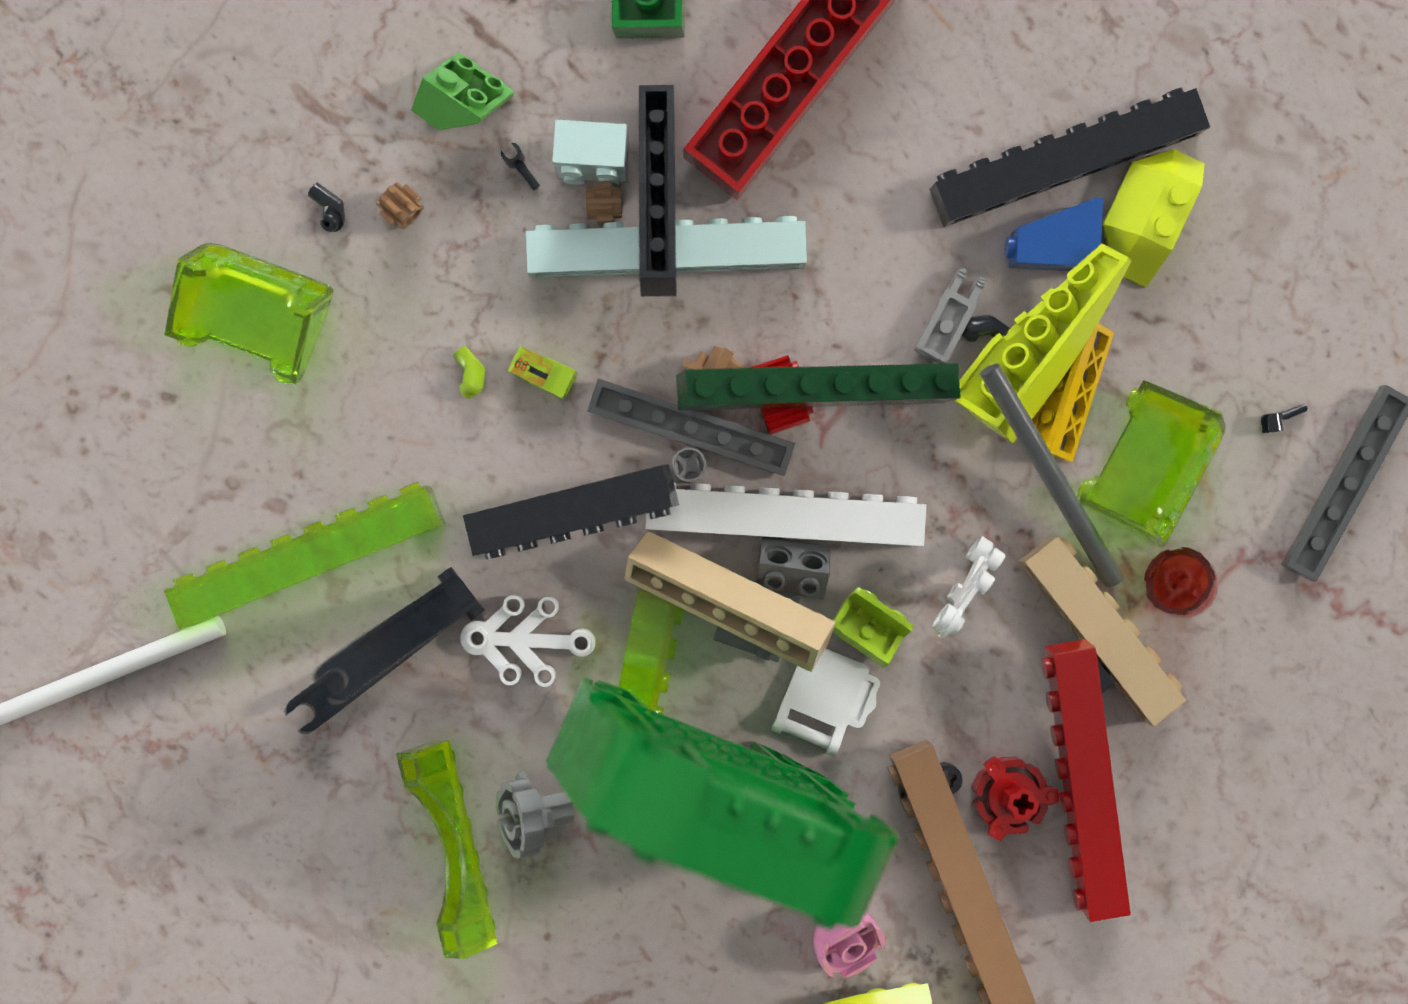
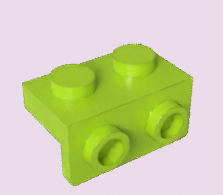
(871, 626)

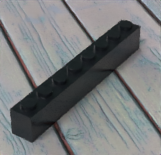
(1070, 156)

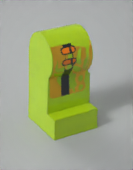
(543, 372)

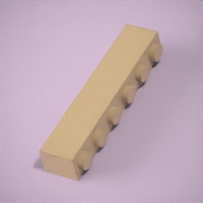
(729, 601)
(1095, 618)

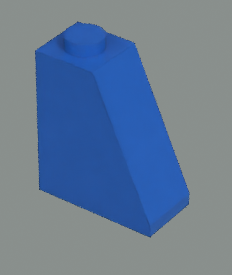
(1057, 240)

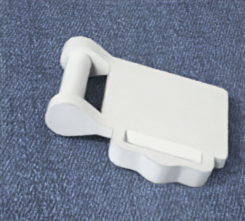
(835, 693)

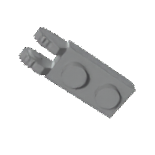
(949, 319)

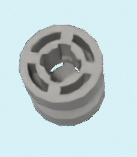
(689, 464)

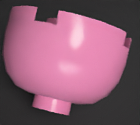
(848, 948)

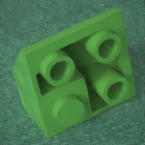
(459, 94)

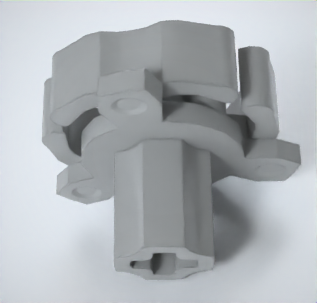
(530, 816)

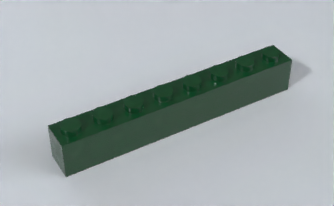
(816, 386)

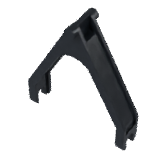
(384, 649)

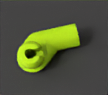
(473, 375)

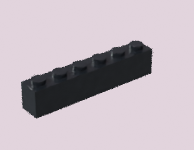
(657, 191)
(571, 510)

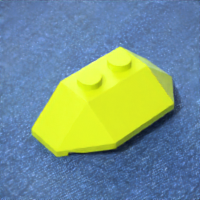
(1152, 211)

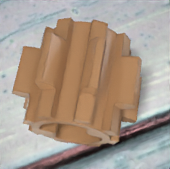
(603, 202)
(400, 205)

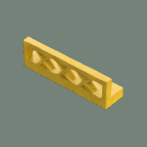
(1056, 414)

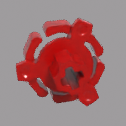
(1006, 787)

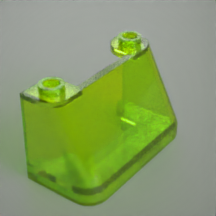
(248, 307)
(1155, 463)

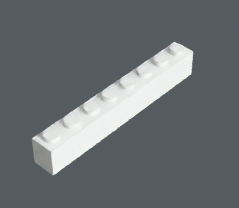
(795, 515)

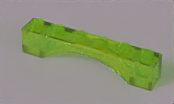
(465, 915)

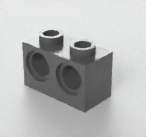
(793, 567)

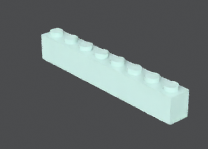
(698, 247)

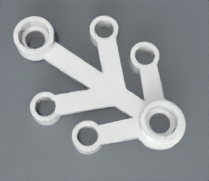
(978, 580)
(521, 640)

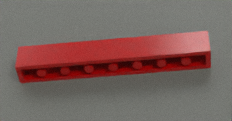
(1087, 779)

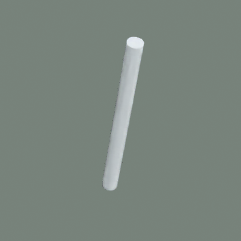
(111, 669)

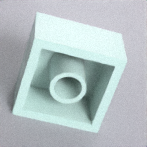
(590, 151)

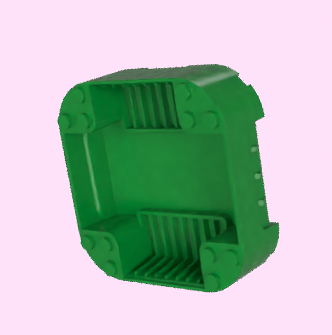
(718, 807)

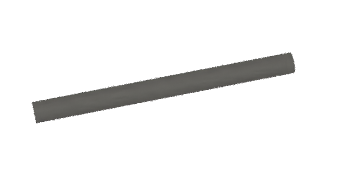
(1051, 474)

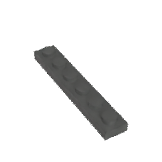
(691, 427)
(1347, 483)

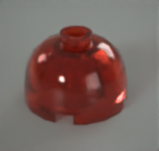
(1181, 582)

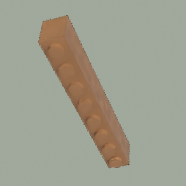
(960, 875)

